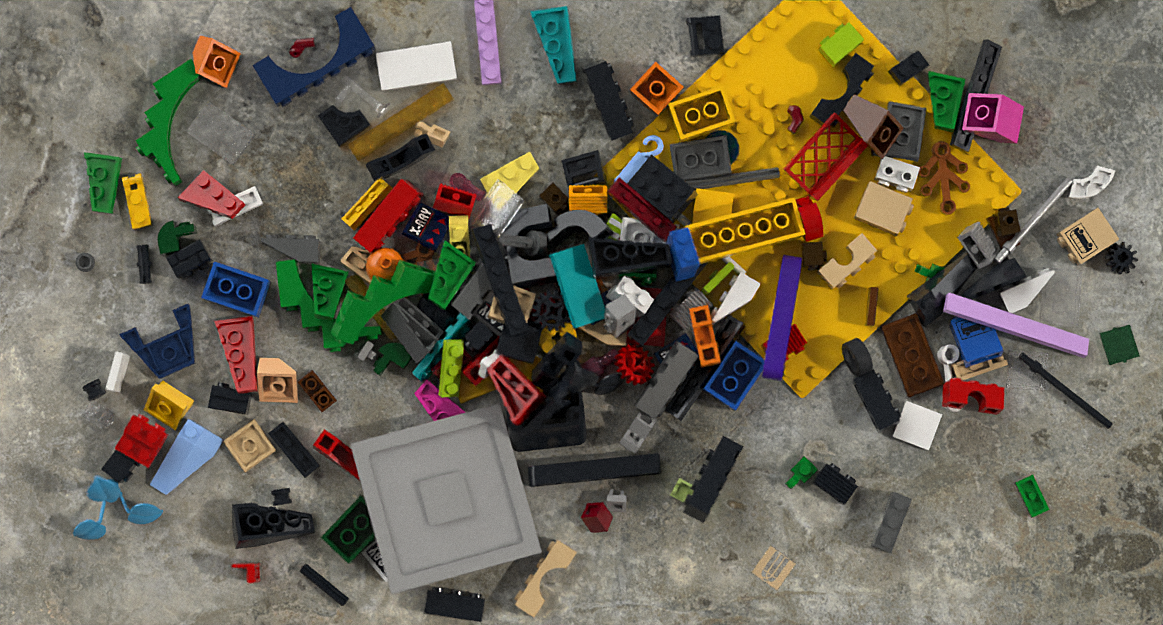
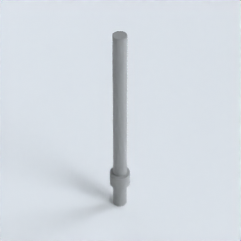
(1010, 245)

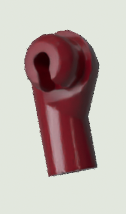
(797, 118)

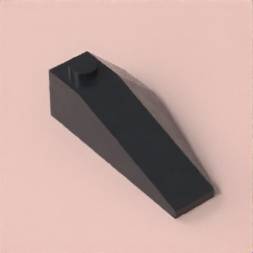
(997, 277)

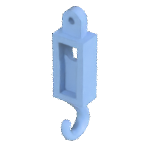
(639, 159)

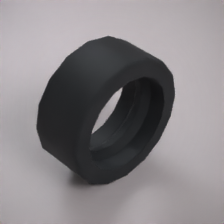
(857, 357)

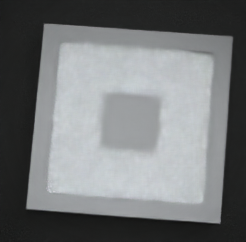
(445, 498)

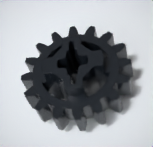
(545, 315)

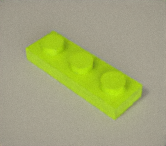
(451, 368)

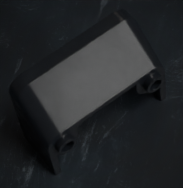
(552, 435)

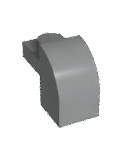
(638, 431)

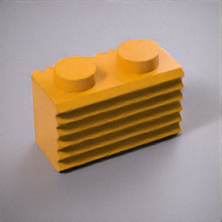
(588, 198)

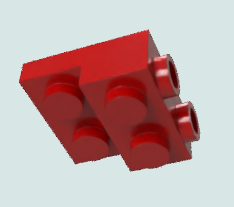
(142, 440)

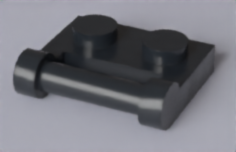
(711, 36)
(583, 165)

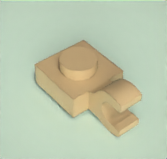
(436, 134)

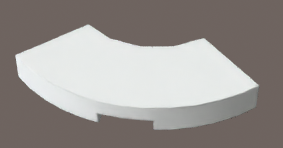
(1091, 185)

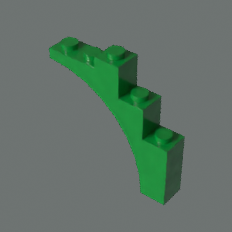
(157, 141)
(294, 295)

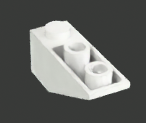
(740, 294)
(1023, 294)

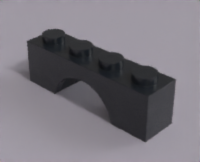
(856, 72)

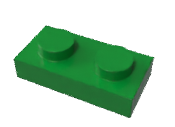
(1032, 496)

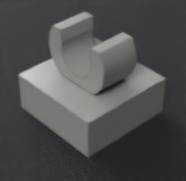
(364, 350)
(616, 503)

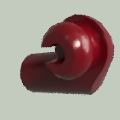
(299, 46)

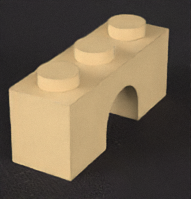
(860, 250)

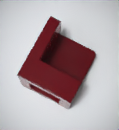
(597, 517)

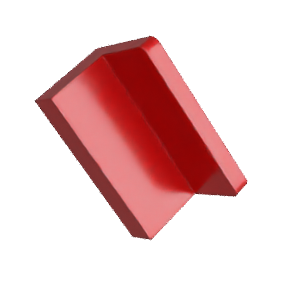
(253, 571)

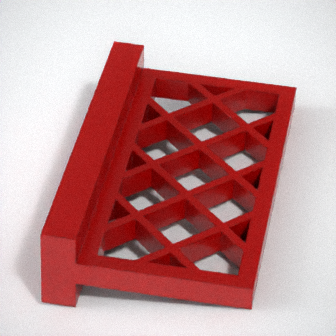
(834, 170)

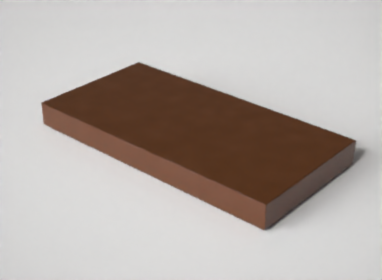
(912, 355)

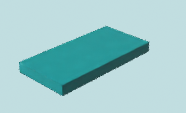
(578, 286)

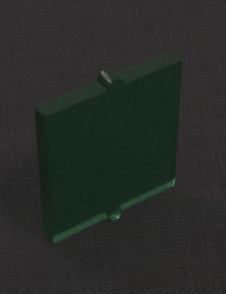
(1119, 344)

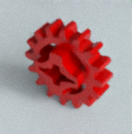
(634, 364)

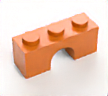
(704, 336)

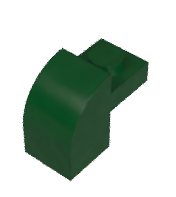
(169, 236)
(392, 352)

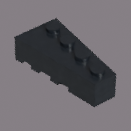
(624, 257)

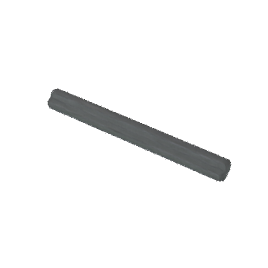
(736, 178)

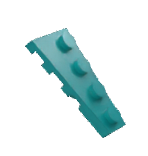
(458, 331)

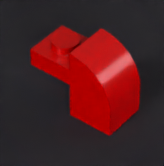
(810, 218)

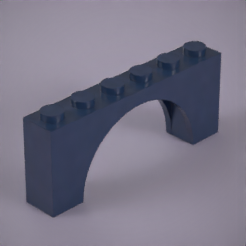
(352, 46)

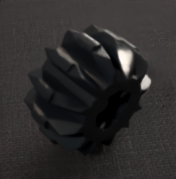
(1116, 264)

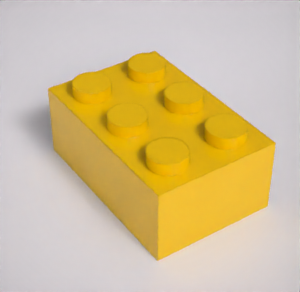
(701, 114)

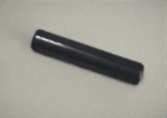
(324, 585)

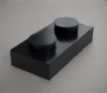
(908, 68)

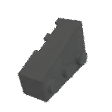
(472, 290)
(412, 328)

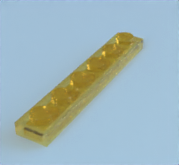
(400, 122)

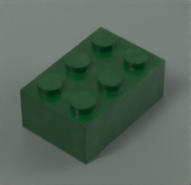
(351, 531)

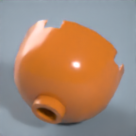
(382, 263)

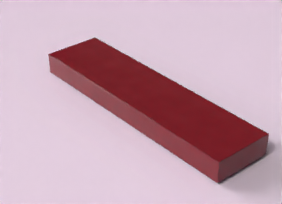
(641, 209)

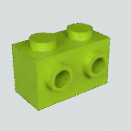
(840, 44)

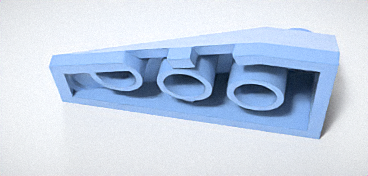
(189, 452)

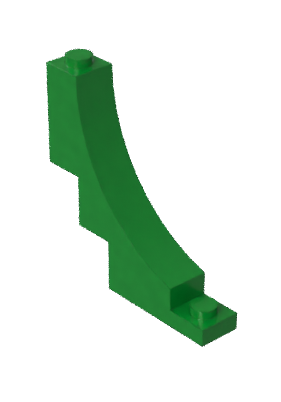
(359, 309)

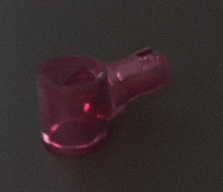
(467, 186)
(599, 364)

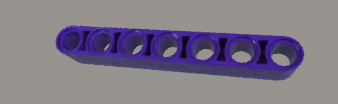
(782, 318)

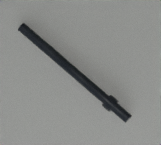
(1036, 367)

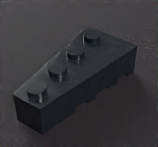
(608, 99)
(712, 479)

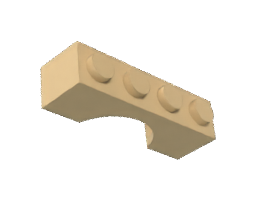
(558, 557)

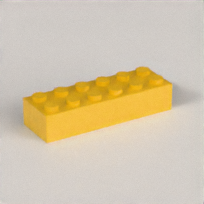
(746, 230)

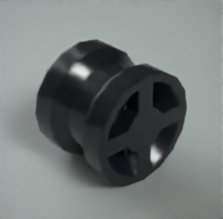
(94, 390)
(281, 496)

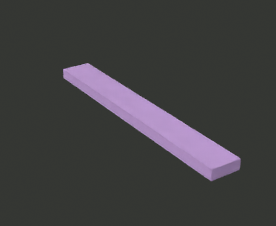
(1016, 325)

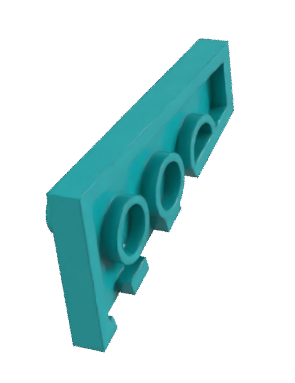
(556, 36)

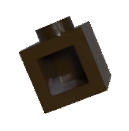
(554, 198)
(1006, 221)
(813, 255)

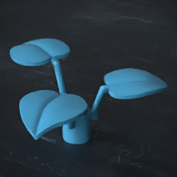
(109, 491)

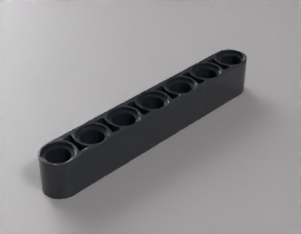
(594, 470)

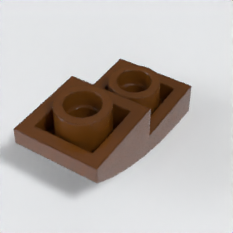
(317, 390)

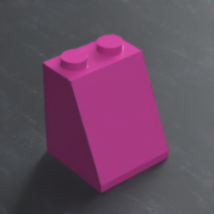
(993, 117)

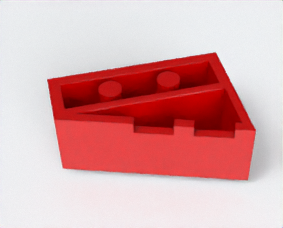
(516, 389)

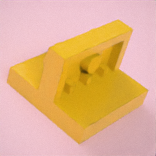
(168, 404)

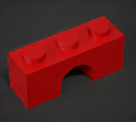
(989, 396)

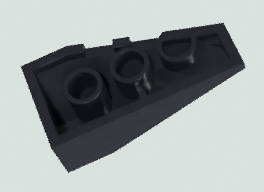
(930, 297)
(263, 525)

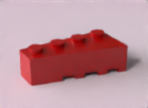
(388, 215)

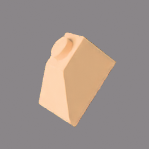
(276, 381)

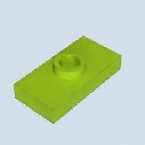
(716, 277)

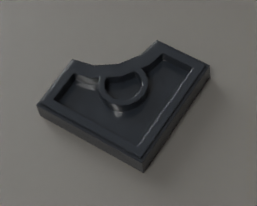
(343, 125)

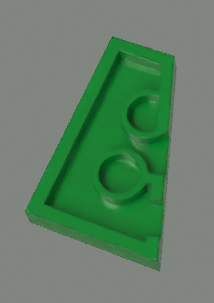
(945, 99)
(103, 180)
(449, 274)
(327, 290)

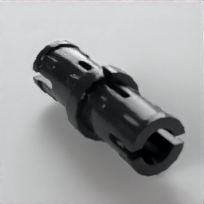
(144, 264)

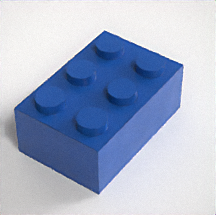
(236, 289)
(735, 376)

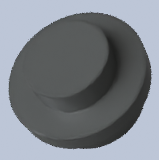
(85, 262)

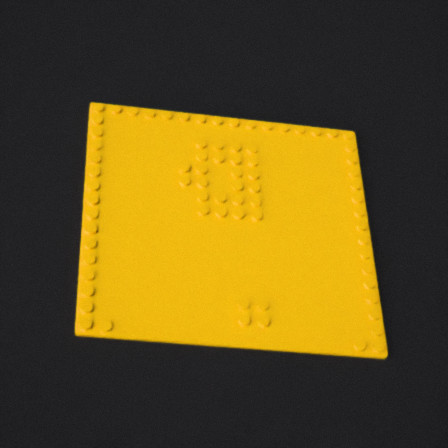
(762, 77)

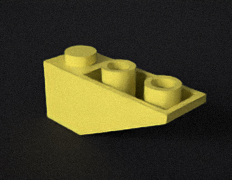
(460, 233)

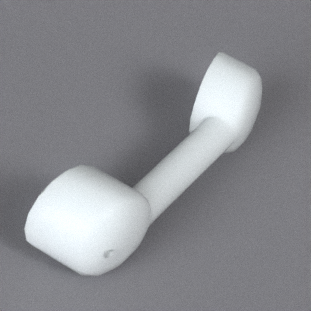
(948, 355)

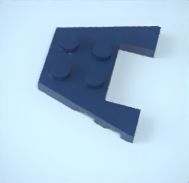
(169, 352)

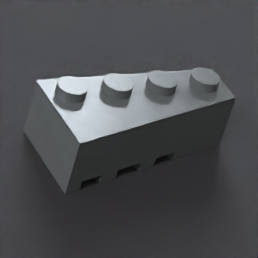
(666, 379)

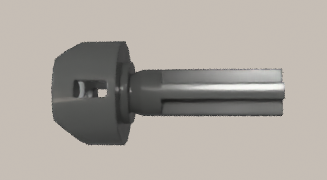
(533, 243)

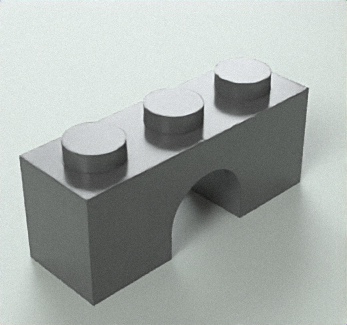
(892, 522)

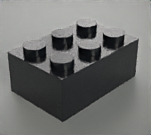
(662, 188)

